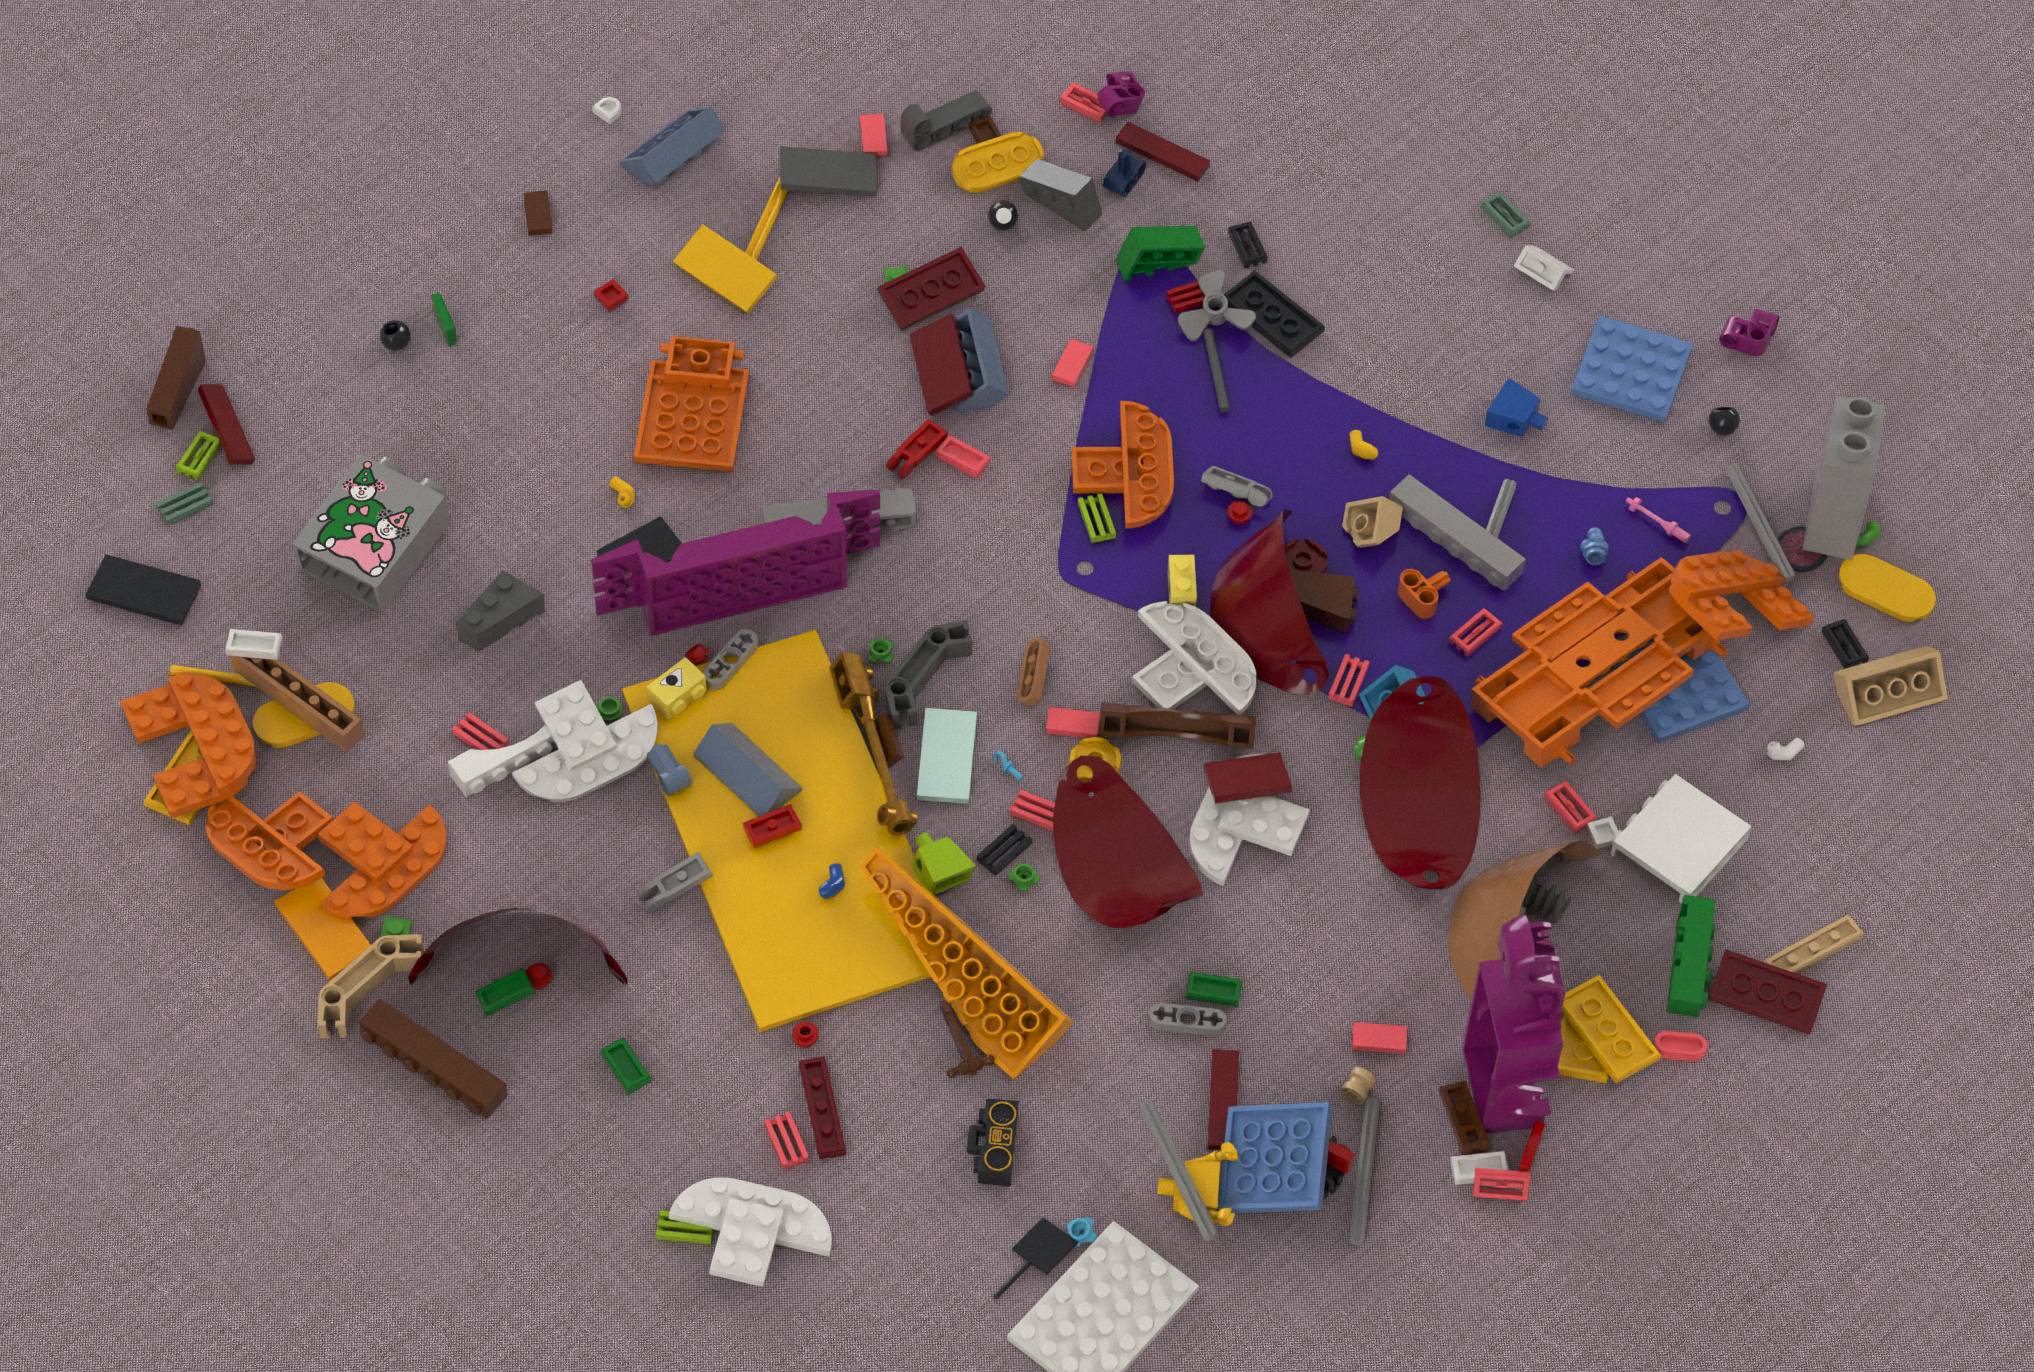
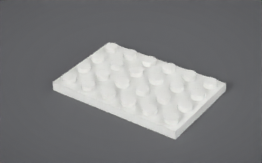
(1104, 1307)

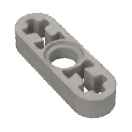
(732, 648)
(1194, 1028)

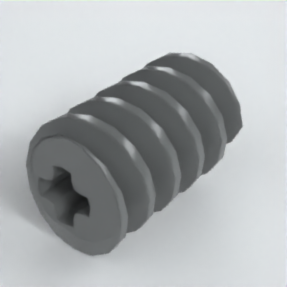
(1546, 899)

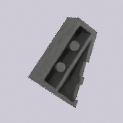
(1063, 192)
(497, 610)

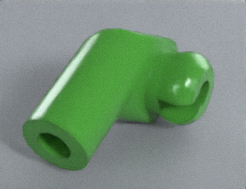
(1872, 532)

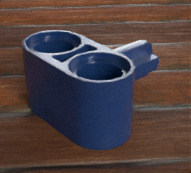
(1124, 173)

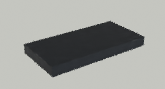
(1276, 314)
(143, 589)

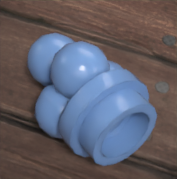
(1594, 548)

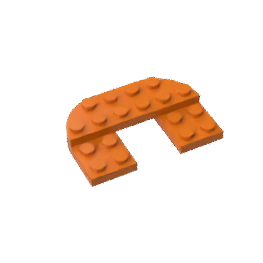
(1704, 577)
(219, 733)

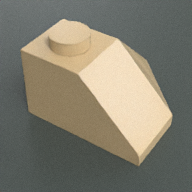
(1372, 520)

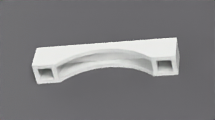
(479, 768)

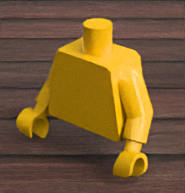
(1205, 1176)

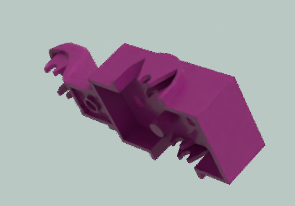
(1515, 1028)

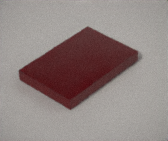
(1247, 777)

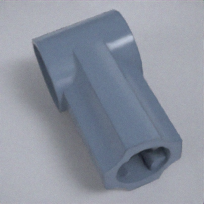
(670, 774)

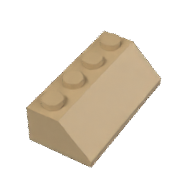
(1891, 685)

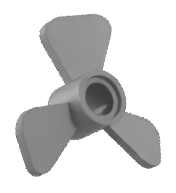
(1196, 321)

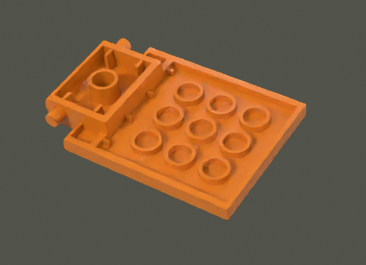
(693, 406)

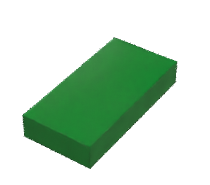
(444, 319)
(1213, 989)
(505, 992)
(625, 1066)

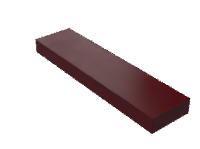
(1162, 151)
(226, 424)
(1222, 1094)
(822, 1108)

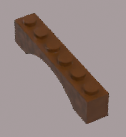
(1217, 728)

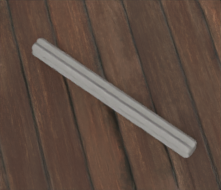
(1760, 522)
(1178, 1170)
(1364, 1171)

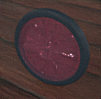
(1792, 544)

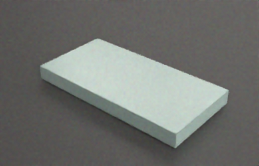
(946, 756)

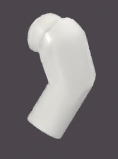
(1779, 752)

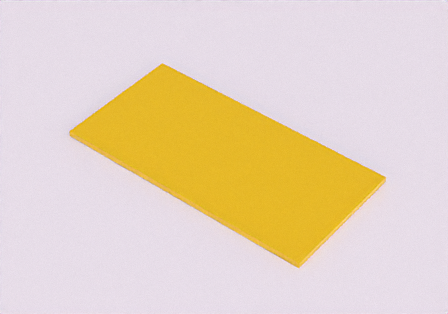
(781, 936)

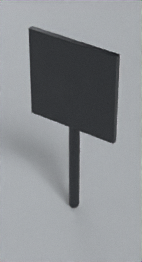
(1042, 1247)

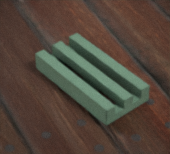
(1502, 217)
(183, 500)

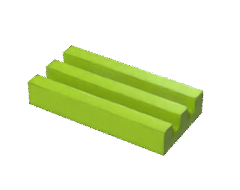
(190, 471)
(1090, 501)
(680, 1236)

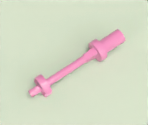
(1670, 527)

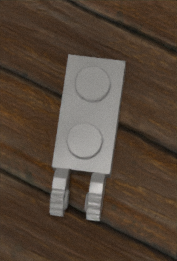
(1237, 485)
(675, 882)

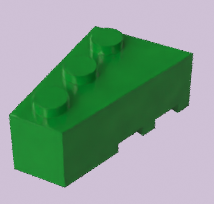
(1157, 248)

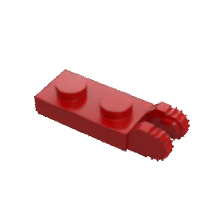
(917, 447)

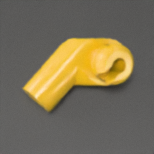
(1361, 448)
(625, 491)

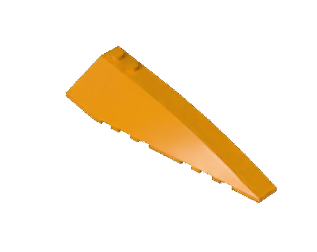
(989, 995)

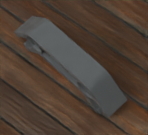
(922, 665)

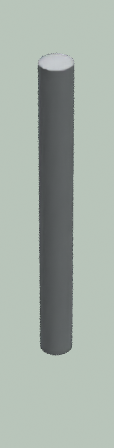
(1216, 370)

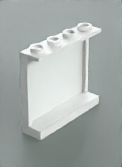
(1682, 836)

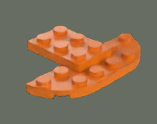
(1137, 469)
(271, 847)
(385, 861)

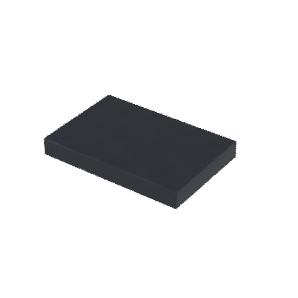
(654, 539)

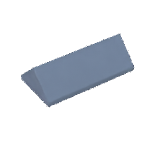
(745, 769)

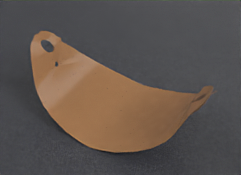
(1494, 900)

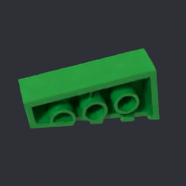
(1691, 956)

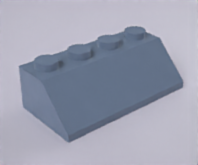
(674, 145)
(981, 360)

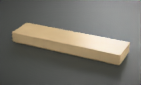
(1817, 946)

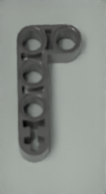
(929, 128)

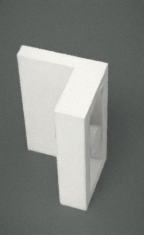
(1542, 266)

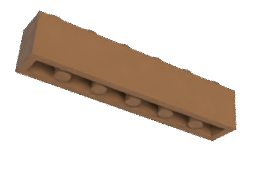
(302, 699)

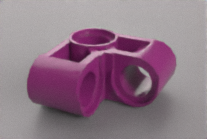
(1121, 95)
(1750, 336)

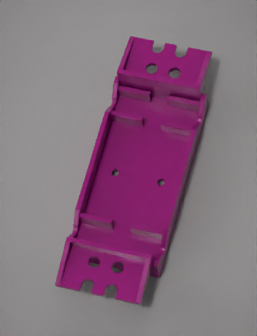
(740, 567)

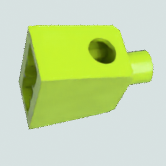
(941, 864)

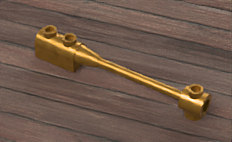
(857, 694)

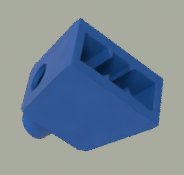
(1515, 410)

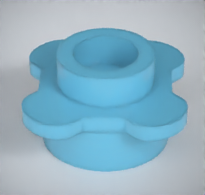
(1079, 1224)

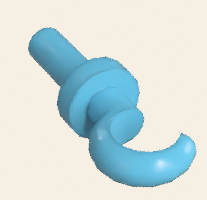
(1007, 766)

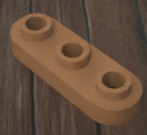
(1033, 672)

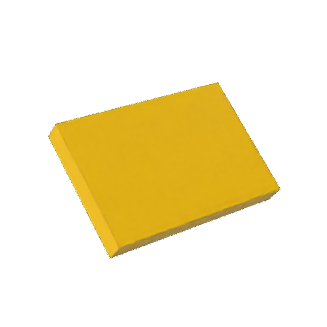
(1576, 1057)

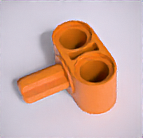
(1421, 591)

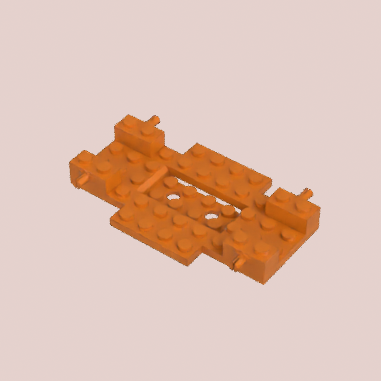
(1542, 687)

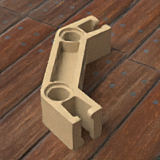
(364, 976)

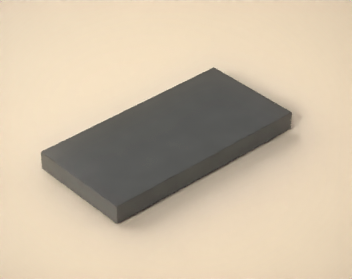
(828, 171)

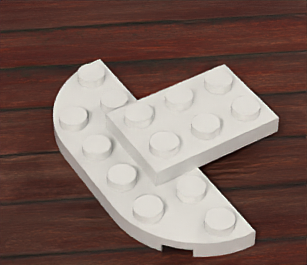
(1198, 658)
(588, 749)
(1223, 827)
(751, 1224)

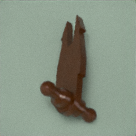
(969, 1065)

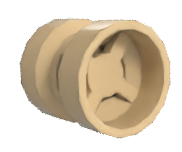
(1356, 1088)

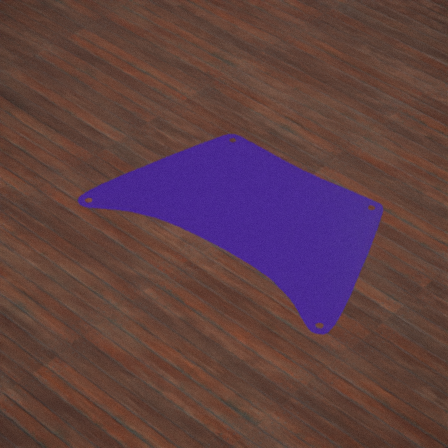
(1296, 441)

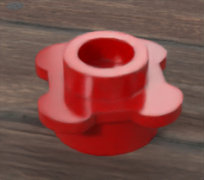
(697, 654)

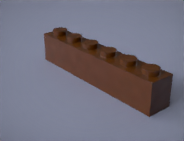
(432, 1059)

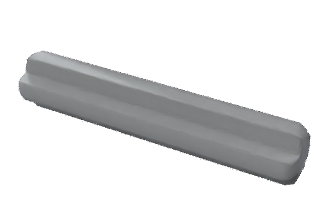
(1501, 507)

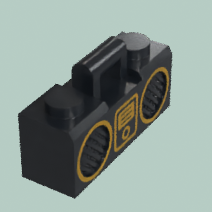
(999, 1129)

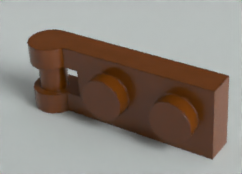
(1464, 1117)

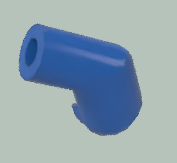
(834, 884)

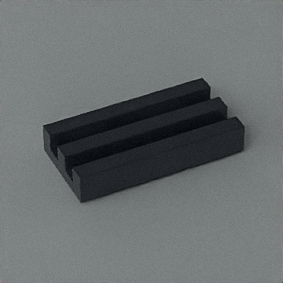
(1239, 248)
(1839, 652)
(1000, 840)

